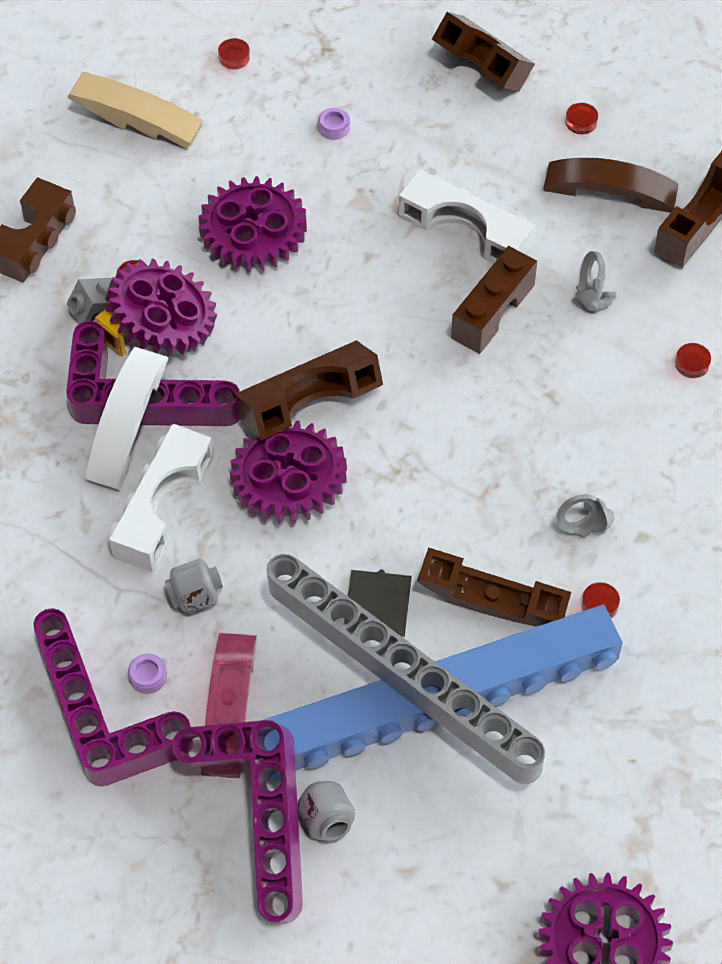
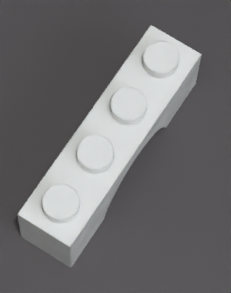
(433, 201)
(179, 461)

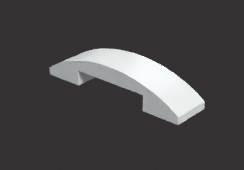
(122, 417)

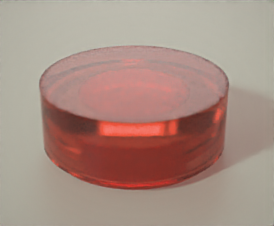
(234, 53)
(581, 118)
(693, 360)
(600, 594)

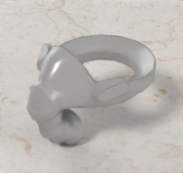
(589, 292)
(597, 519)

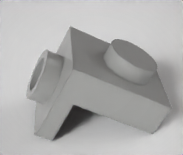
(88, 298)

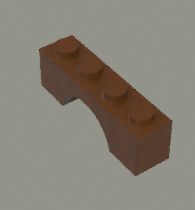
(689, 227)
(342, 372)

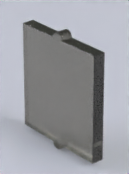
(383, 596)

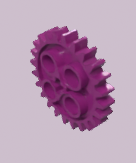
(252, 223)
(161, 307)
(289, 473)
(567, 935)

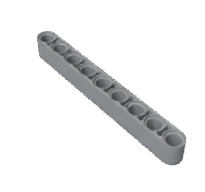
(407, 682)

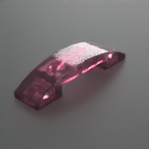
(230, 692)

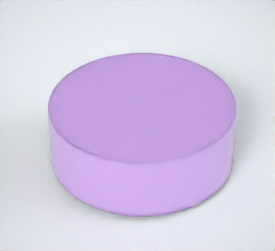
(334, 123)
(147, 673)

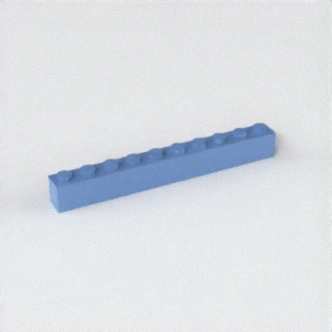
(493, 670)

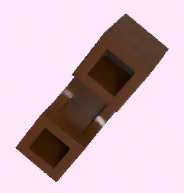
(483, 49)
(48, 211)
(503, 284)

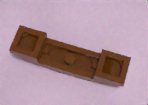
(612, 178)
(490, 593)

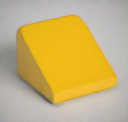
(113, 338)

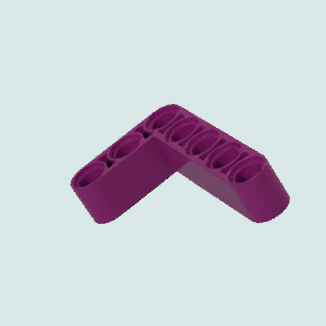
(171, 394)
(86, 711)
(264, 802)

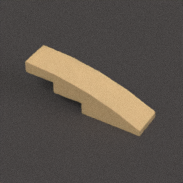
(135, 107)

